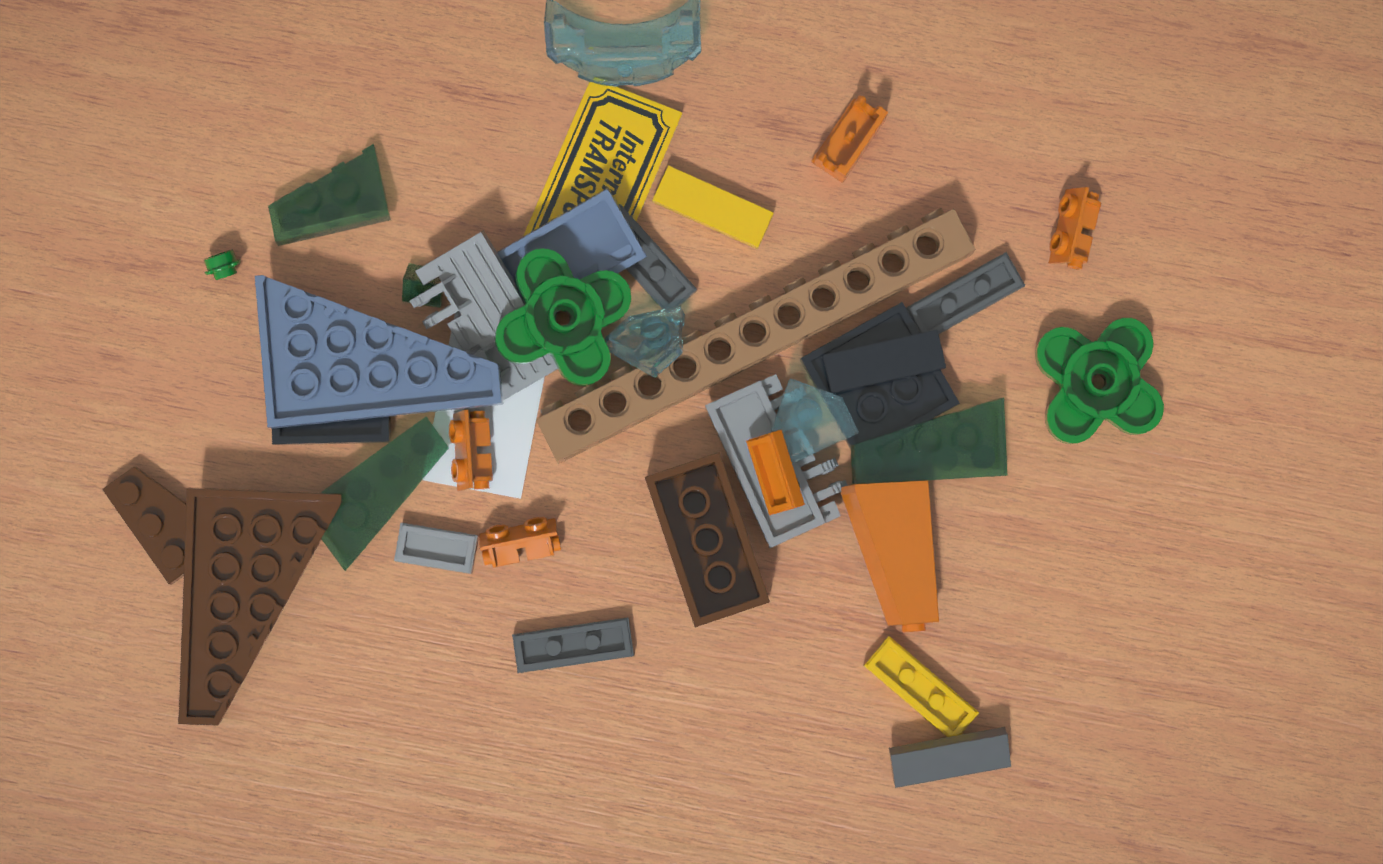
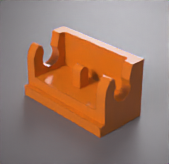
(849, 138)

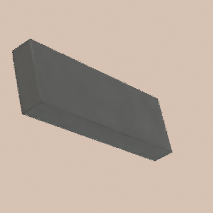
(657, 272)
(966, 295)
(573, 645)
(950, 757)

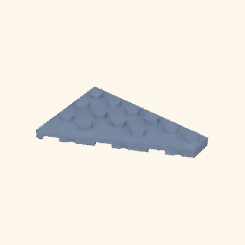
(350, 366)

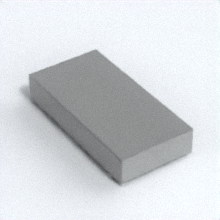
(436, 548)

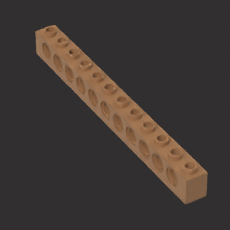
(952, 247)

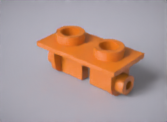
(1076, 210)
(467, 436)
(501, 543)

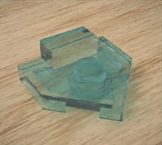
(649, 339)
(812, 420)

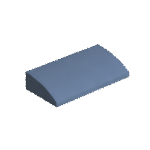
(587, 236)

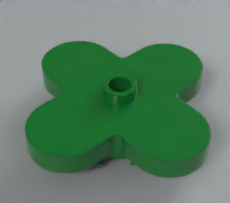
(588, 301)
(1116, 357)

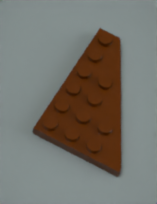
(238, 575)

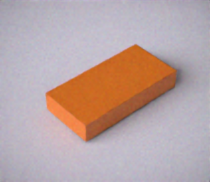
(775, 472)

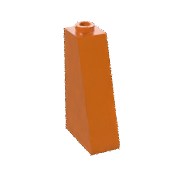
(897, 547)

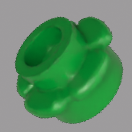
(222, 264)

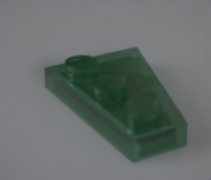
(335, 203)

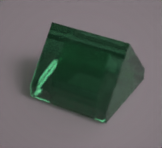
(413, 287)

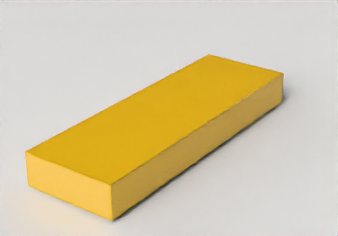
(713, 207)
(920, 688)

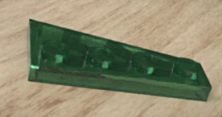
(945, 447)
(379, 488)

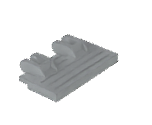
(484, 294)
(750, 415)

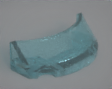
(623, 52)

